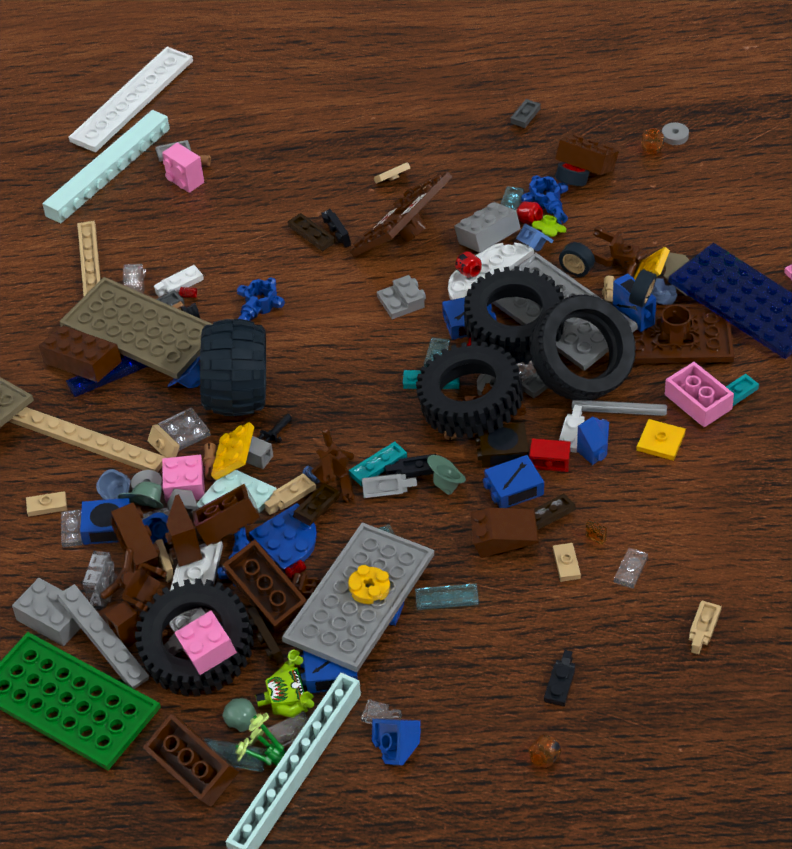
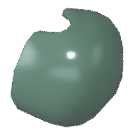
(239, 714)

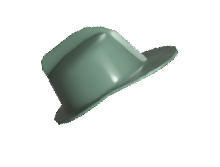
(445, 474)
(145, 495)

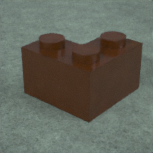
(122, 621)

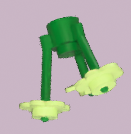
(274, 751)

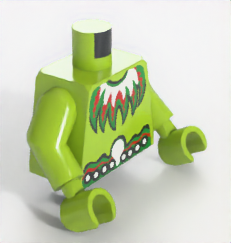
(286, 690)

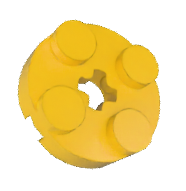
(364, 575)

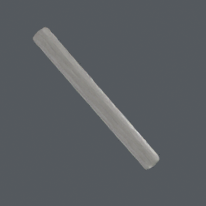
(621, 407)

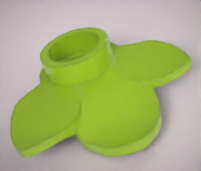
(549, 226)

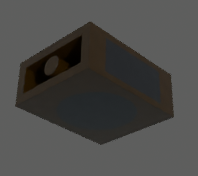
(502, 444)

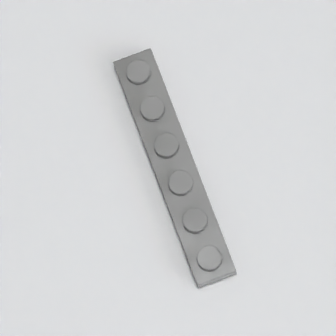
(103, 637)

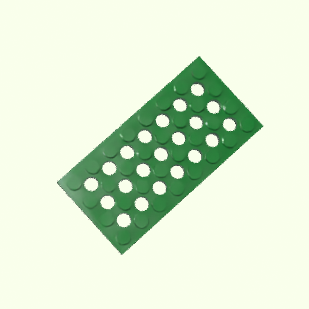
(52, 702)

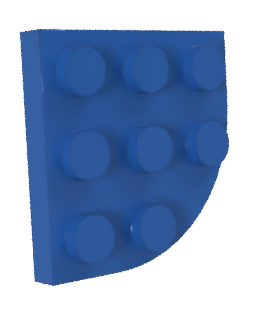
(286, 538)

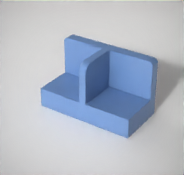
(533, 237)

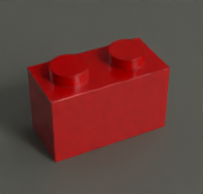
(550, 454)

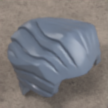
(664, 293)
(112, 484)

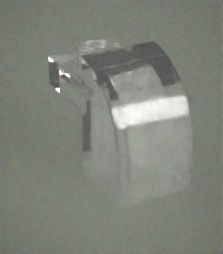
(134, 276)

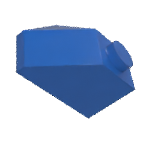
(593, 439)
(396, 738)

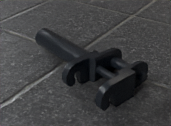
(272, 435)

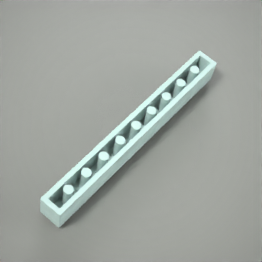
(105, 166)
(295, 765)

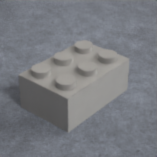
(487, 227)
(44, 613)

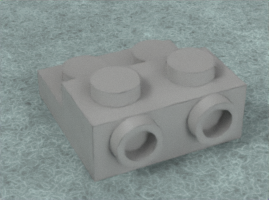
(402, 297)

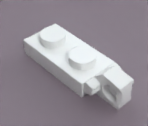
(181, 279)
(570, 427)

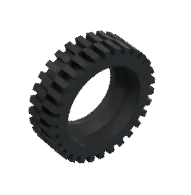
(505, 284)
(476, 414)
(181, 673)

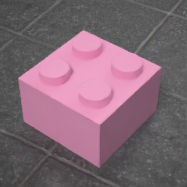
(183, 167)
(183, 474)
(205, 642)

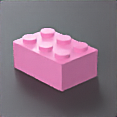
(699, 394)

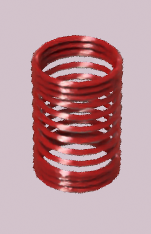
(193, 292)
(289, 572)

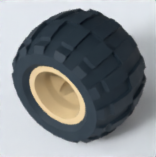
(233, 367)

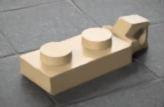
(289, 494)
(704, 625)

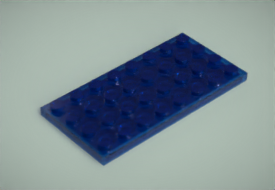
(739, 296)

